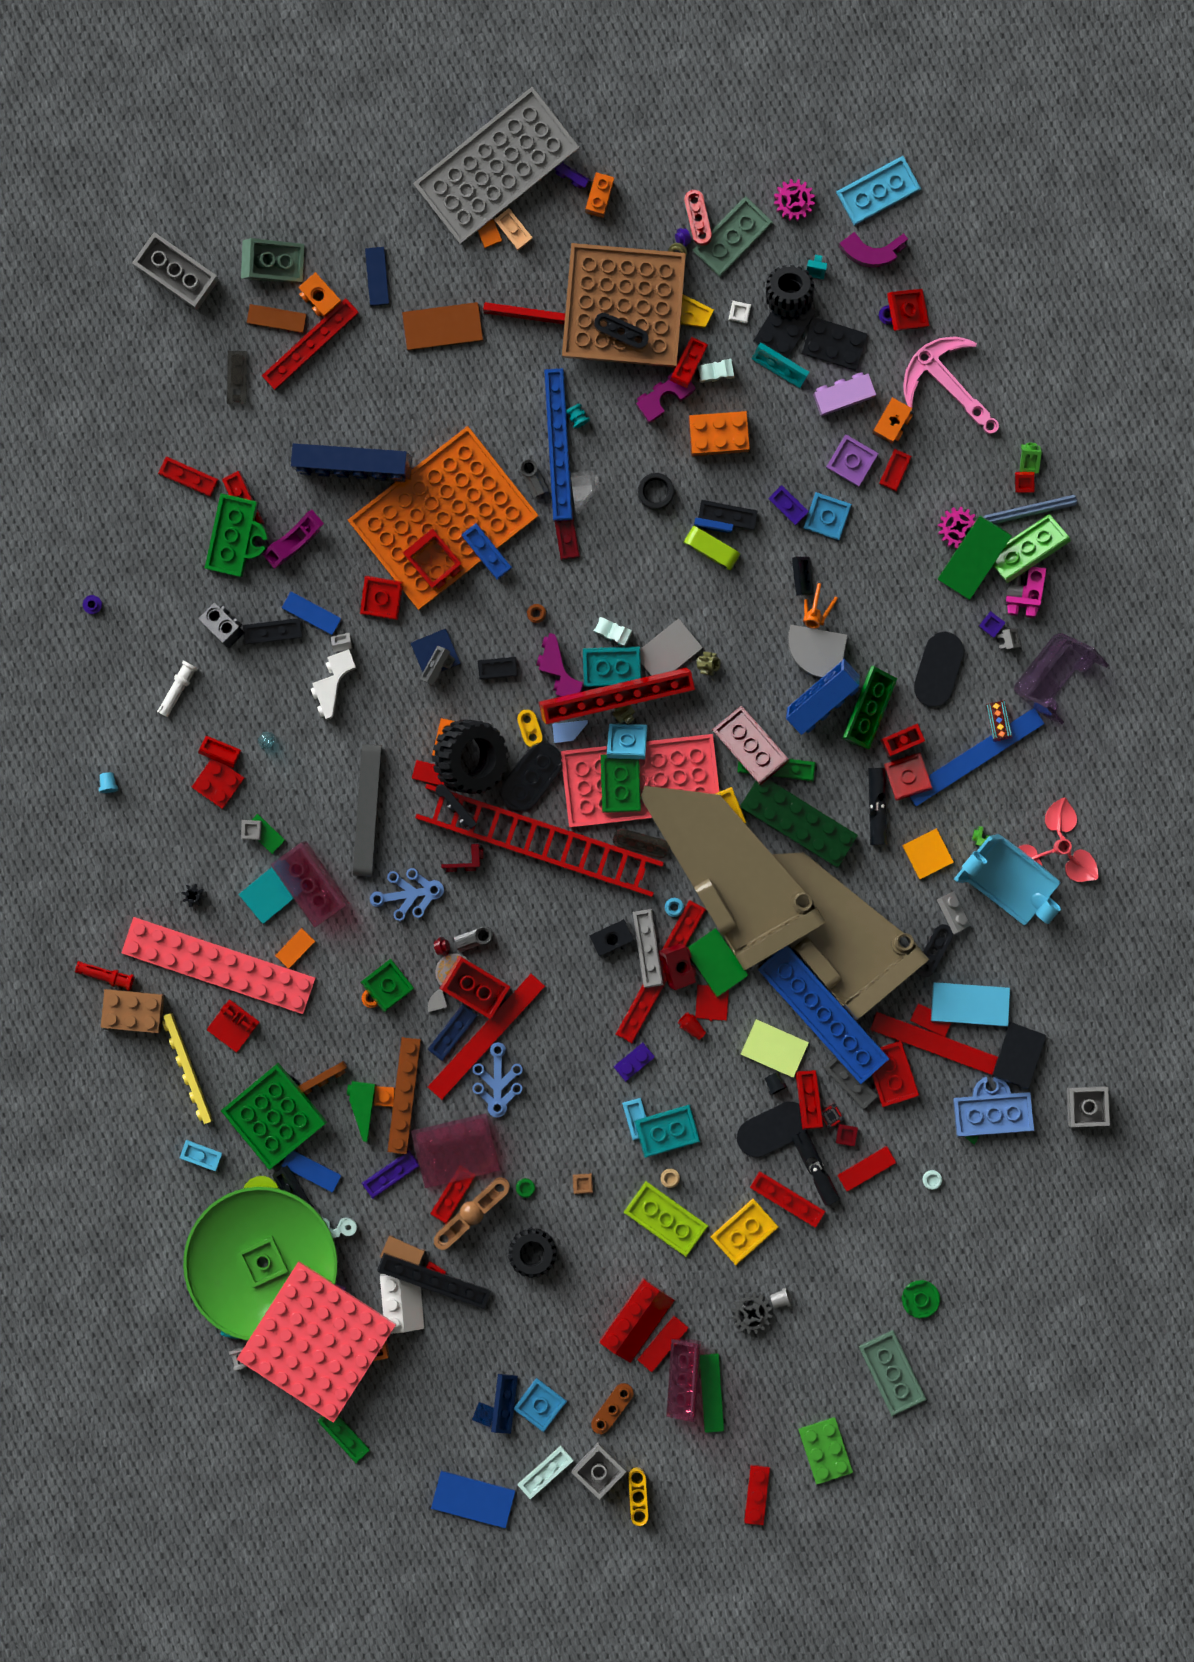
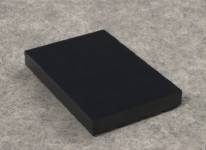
(1018, 1055)

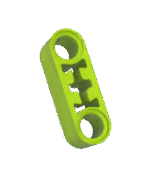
(712, 547)

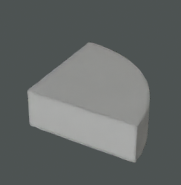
(437, 1001)

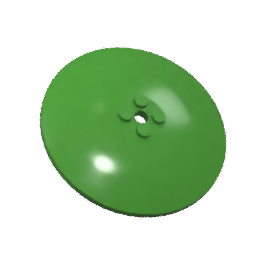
(226, 1247)

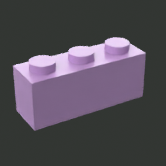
(844, 393)

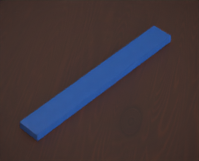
(558, 444)
(978, 755)

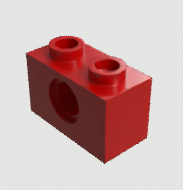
(902, 740)

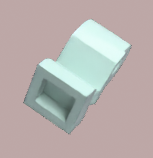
(715, 371)
(613, 631)
(346, 1226)

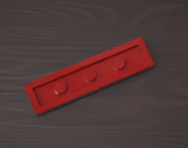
(787, 1199)

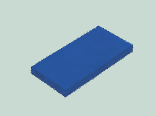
(473, 1499)

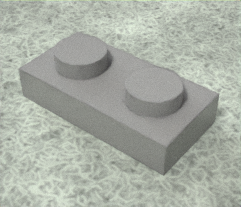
(953, 912)

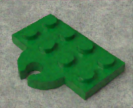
(234, 535)

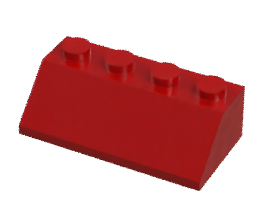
(636, 1320)

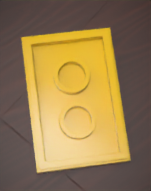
(744, 1231)

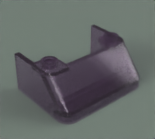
(1052, 670)

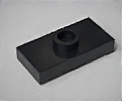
(802, 576)
(497, 668)

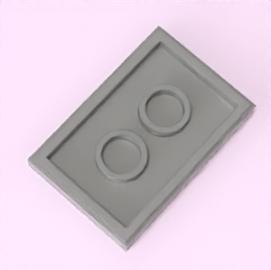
(669, 649)

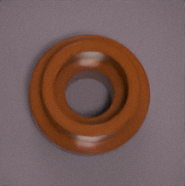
(532, 608)

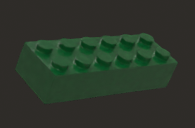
(799, 821)

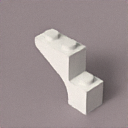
(326, 689)

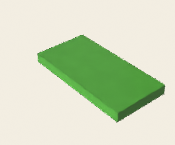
(1030, 548)

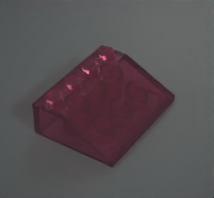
(455, 1150)

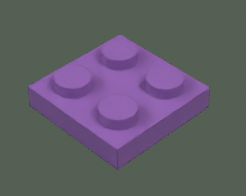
(852, 460)

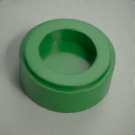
(525, 1188)

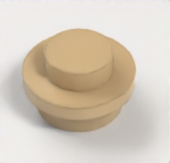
(670, 1178)

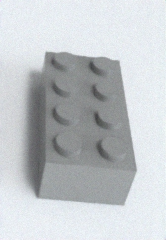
(175, 271)

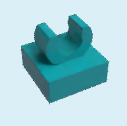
(817, 267)

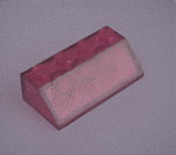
(310, 884)
(684, 1379)

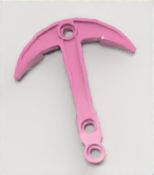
(945, 378)

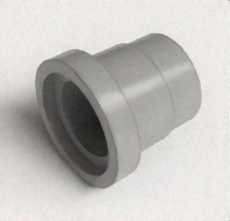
(781, 1299)

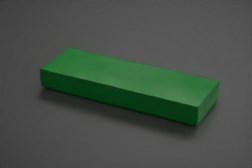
(345, 1437)

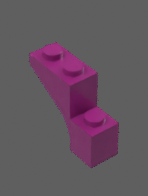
(552, 664)

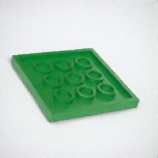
(273, 1116)

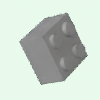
(1088, 1106)
(598, 1470)

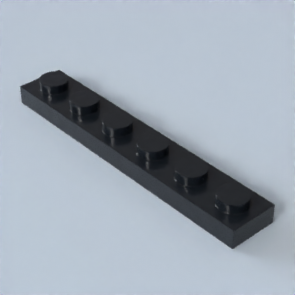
(433, 1280)

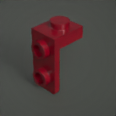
(477, 854)

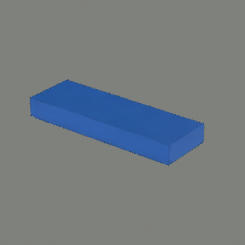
(486, 551)
(311, 613)
(312, 1170)

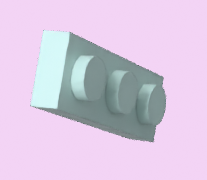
(545, 1472)

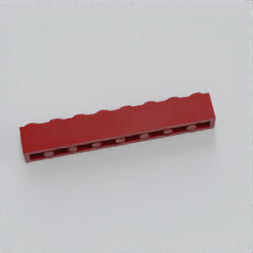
(616, 695)

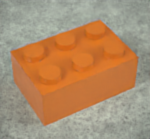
(719, 433)

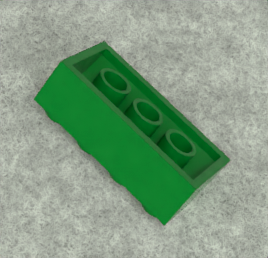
(869, 708)

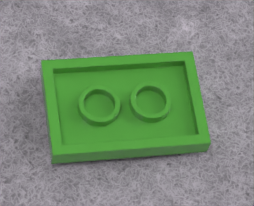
(825, 1450)

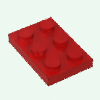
(894, 1078)

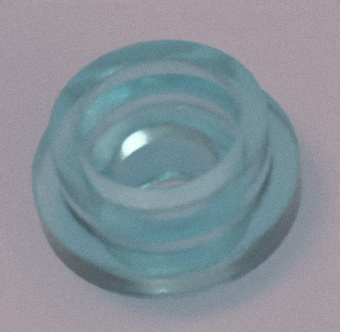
(266, 740)

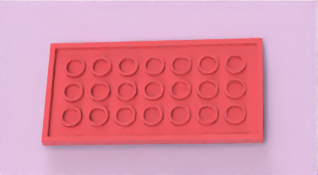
(668, 763)

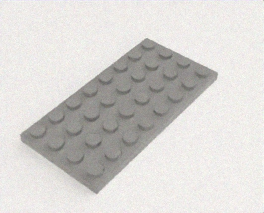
(496, 165)

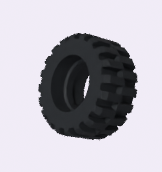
(490, 763)

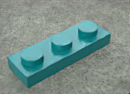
(780, 365)

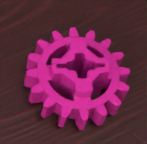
(800, 204)
(955, 515)

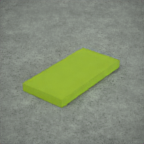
(665, 1219)

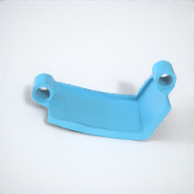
(1011, 880)

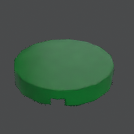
(915, 1296)

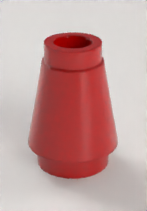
(691, 1025)

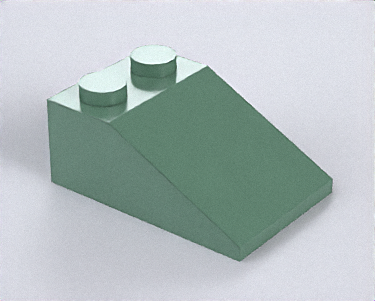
(272, 260)

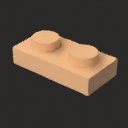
(513, 229)

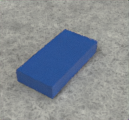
(713, 525)

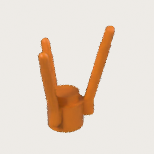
(814, 618)

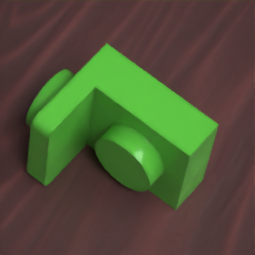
(1030, 458)
(977, 836)

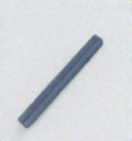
(1033, 509)

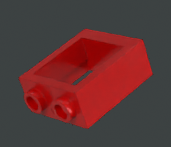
(419, 545)

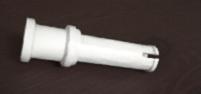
(181, 680)

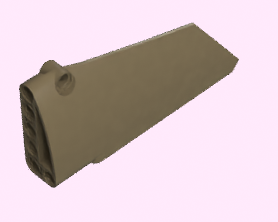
(732, 873)
(856, 947)

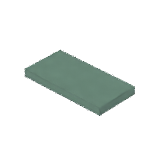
(733, 236)
(892, 1373)

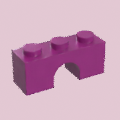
(650, 405)

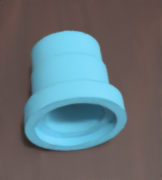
(107, 783)

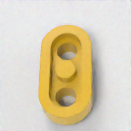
(529, 728)

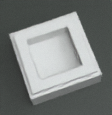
(739, 312)

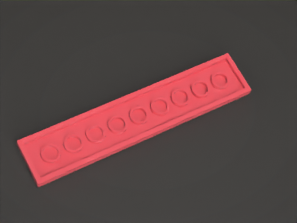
(218, 965)

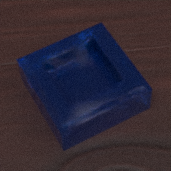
(483, 1414)

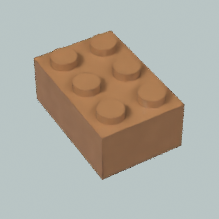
(132, 1011)

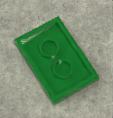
(620, 785)
(716, 962)

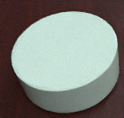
(932, 1180)

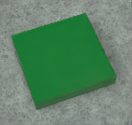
(387, 985)

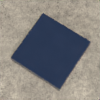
(426, 646)

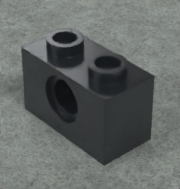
(600, 943)

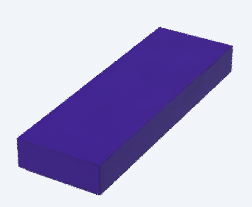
(390, 1174)

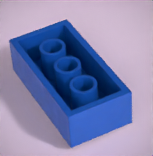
(823, 697)

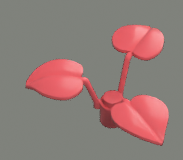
(1063, 818)

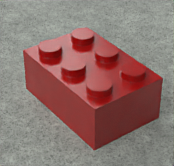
(474, 987)

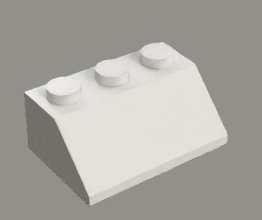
(402, 1304)

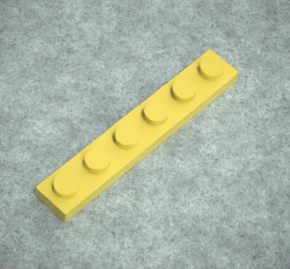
(184, 1061)

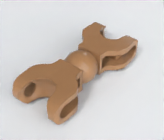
(471, 1213)

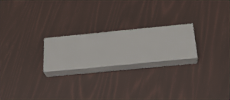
(648, 948)

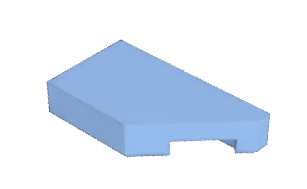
(567, 731)

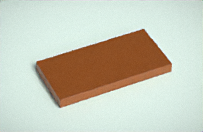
(442, 326)

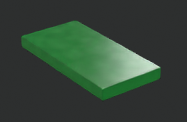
(974, 557)

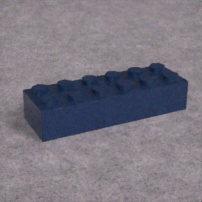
(351, 461)

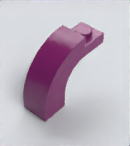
(868, 256)
(294, 540)

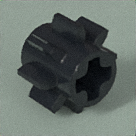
(198, 896)

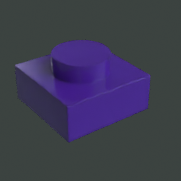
(991, 624)

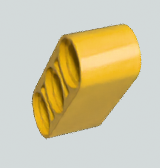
(642, 1505)

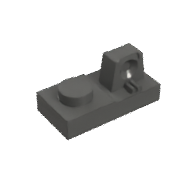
(439, 658)

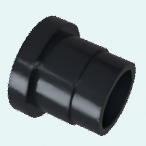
(775, 1083)

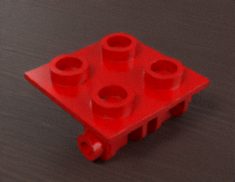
(232, 1025)

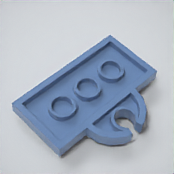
(993, 1111)

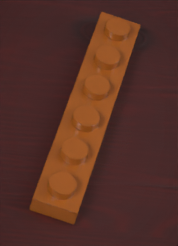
(404, 1095)

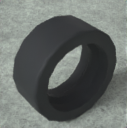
(641, 491)

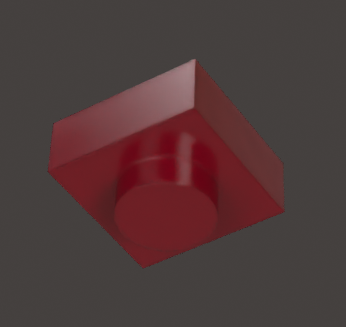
(846, 1135)

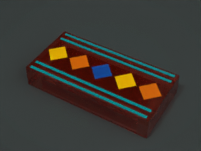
(999, 721)

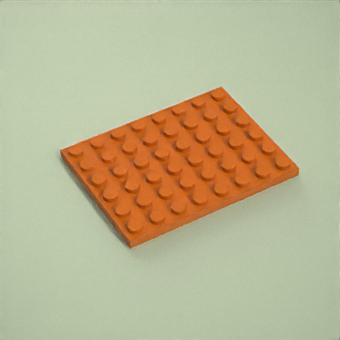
(450, 494)

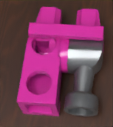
(1026, 596)

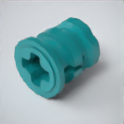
(577, 415)

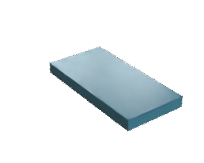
(878, 190)
(970, 1004)

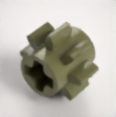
(708, 663)
(624, 714)

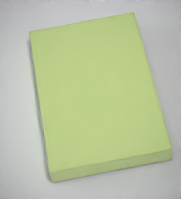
(774, 1048)

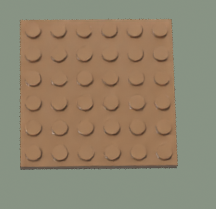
(632, 286)

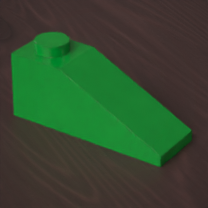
(361, 1101)

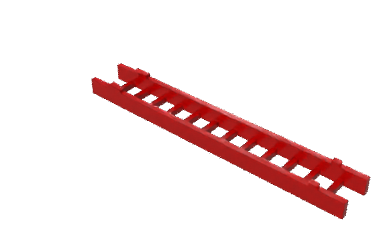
(543, 857)

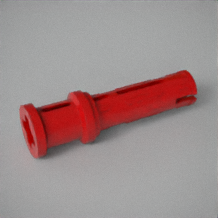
(113, 977)

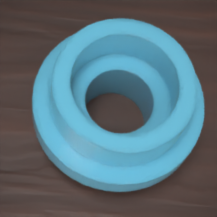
(674, 901)

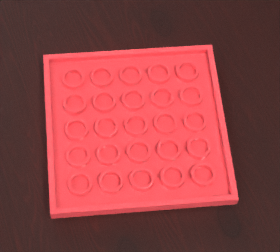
(316, 1341)

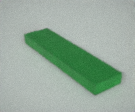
(793, 770)
(711, 1392)

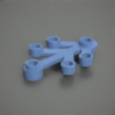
(410, 893)
(497, 1083)

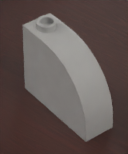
(815, 649)

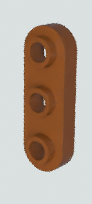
(322, 1078)
(616, 1400)

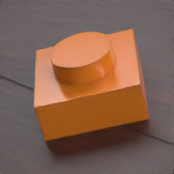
(384, 1096)

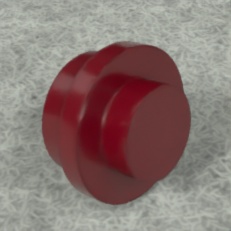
(441, 946)

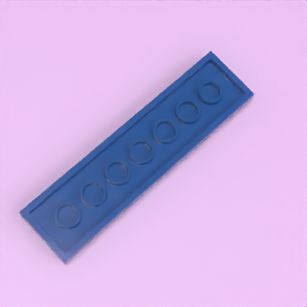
(823, 1014)

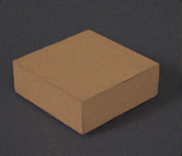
(582, 1183)

